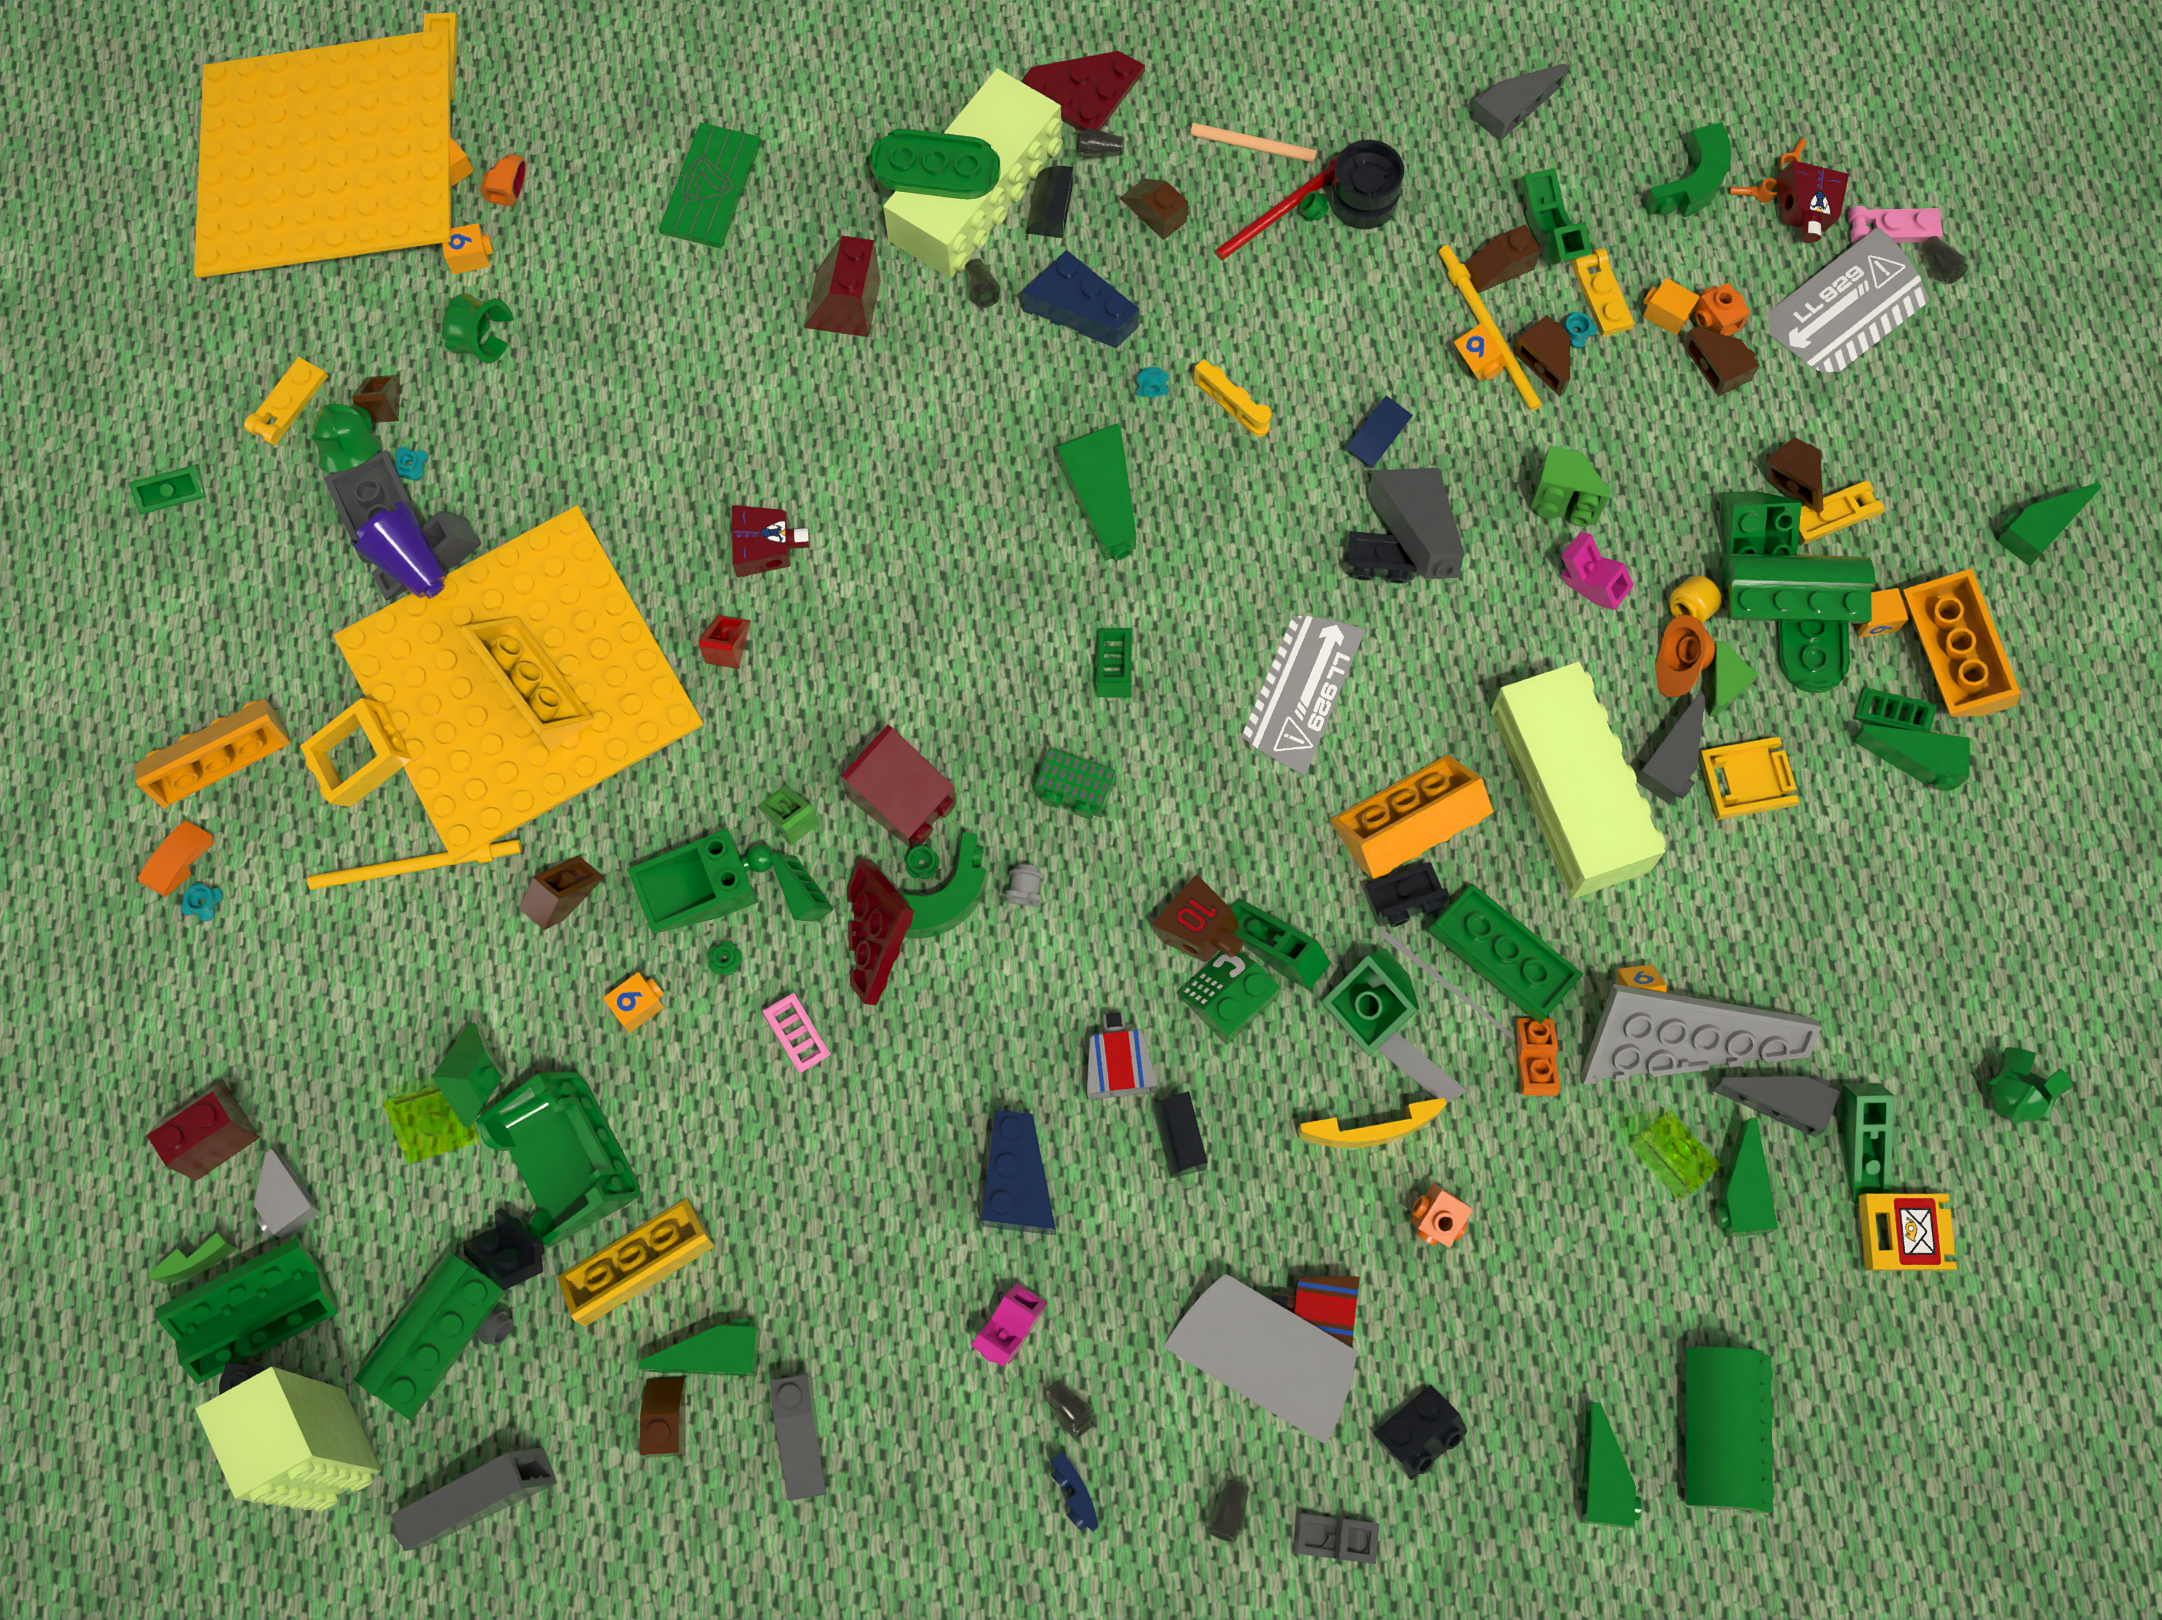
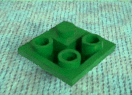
(1759, 523)

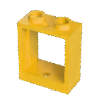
(383, 737)

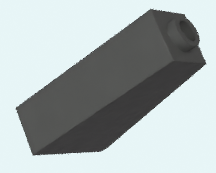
(1420, 518)
(473, 1497)

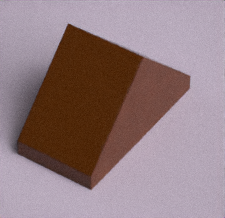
(379, 397)

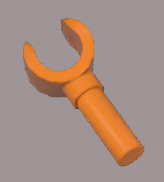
(1794, 155)
(1761, 192)

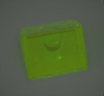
(427, 1124)
(1675, 1155)

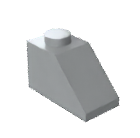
(282, 1198)

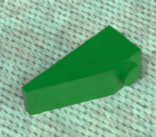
(2042, 522)
(1922, 755)
(1280, 945)
(1868, 1137)
(1746, 1193)
(717, 1351)
(1607, 1483)

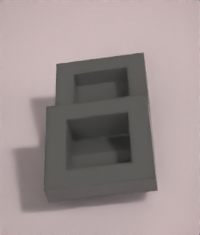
(1336, 1538)

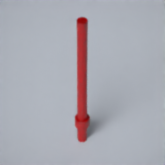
(1276, 212)

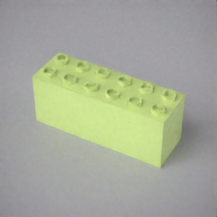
(1023, 132)
(1577, 779)
(288, 1441)

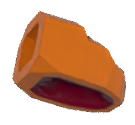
(504, 180)

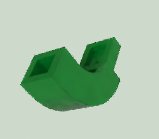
(1711, 157)
(1549, 222)
(955, 903)

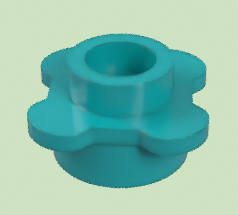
(1584, 324)
(1152, 382)
(415, 469)
(192, 897)

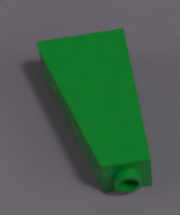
(1100, 485)

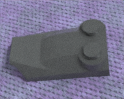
(367, 491)

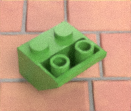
(1569, 488)

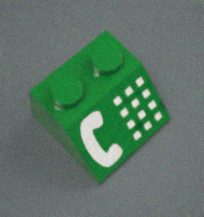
(1230, 994)

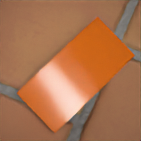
(171, 860)
(1537, 1057)

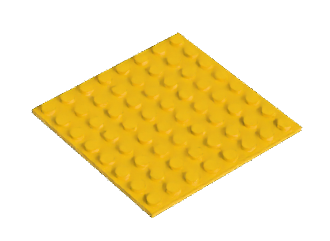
(324, 153)
(469, 743)

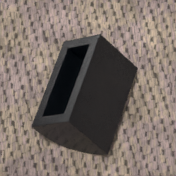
(1050, 202)
(1180, 1135)

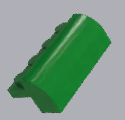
(1798, 588)
(248, 1310)
(429, 1335)
(1729, 1429)

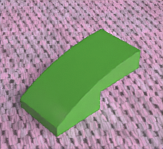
(183, 1265)

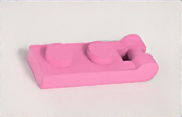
(1899, 224)

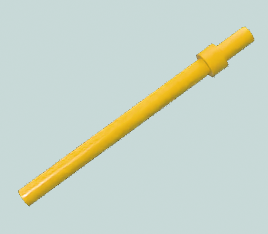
(1460, 276)
(482, 855)

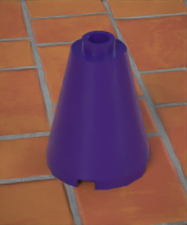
(401, 550)

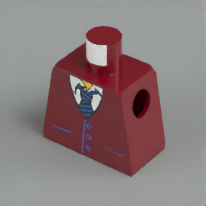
(1810, 198)
(763, 539)

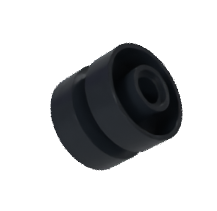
(1367, 184)

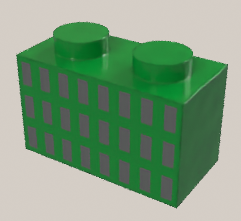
(1074, 784)

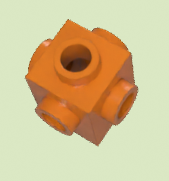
(1721, 310)
(1440, 1216)

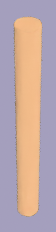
(1253, 142)

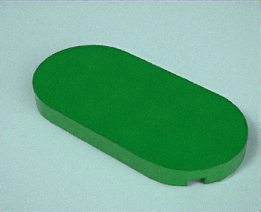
(935, 164)
(1813, 654)

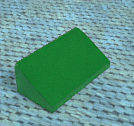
(168, 489)

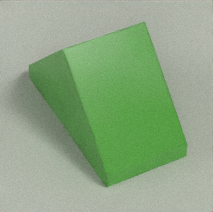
(1727, 678)
(789, 814)

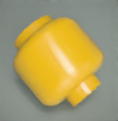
(1696, 598)

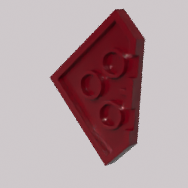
(1087, 86)
(877, 929)

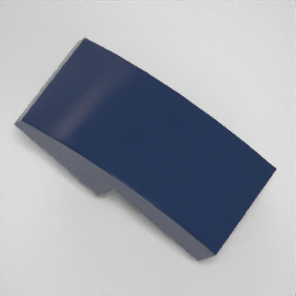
(1379, 431)
(1081, 1504)

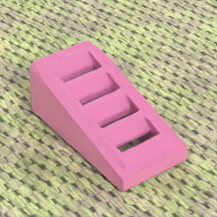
(778, 1008)

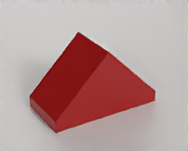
(724, 641)

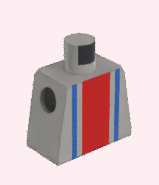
(1119, 1062)

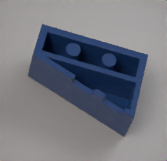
(1082, 301)
(1016, 1179)

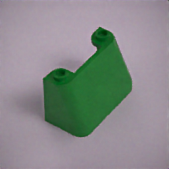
(561, 1153)

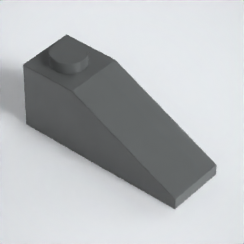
(1515, 99)
(450, 540)
(1677, 757)
(1793, 1100)
(798, 1436)

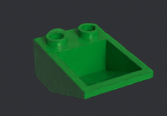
(688, 881)

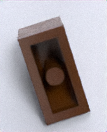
(1157, 206)
(1503, 259)
(1547, 353)
(1721, 359)
(1797, 473)
(559, 891)
(663, 1418)

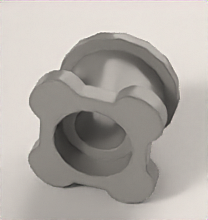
(1025, 886)

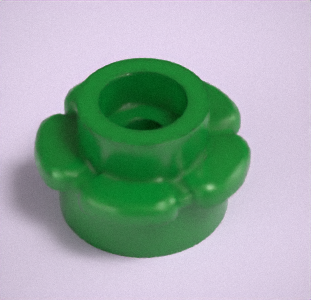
(1314, 206)
(922, 853)
(724, 967)

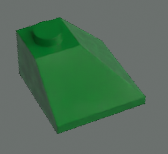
(1373, 1000)
(469, 1075)

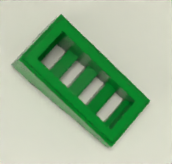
(1114, 683)
(1898, 703)
(800, 890)

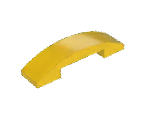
(1327, 1131)

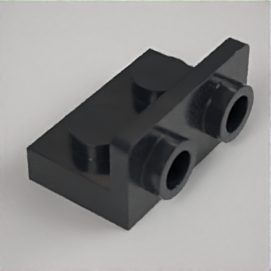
(506, 1252)

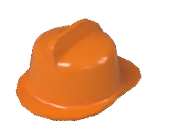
(1683, 655)

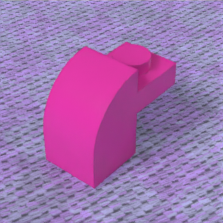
(1593, 576)
(1009, 1325)

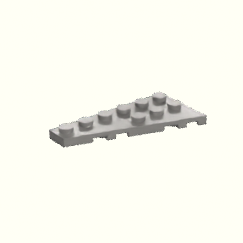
(1683, 1034)

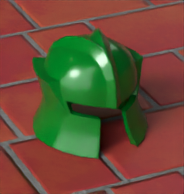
(465, 318)
(344, 437)
(2022, 1093)

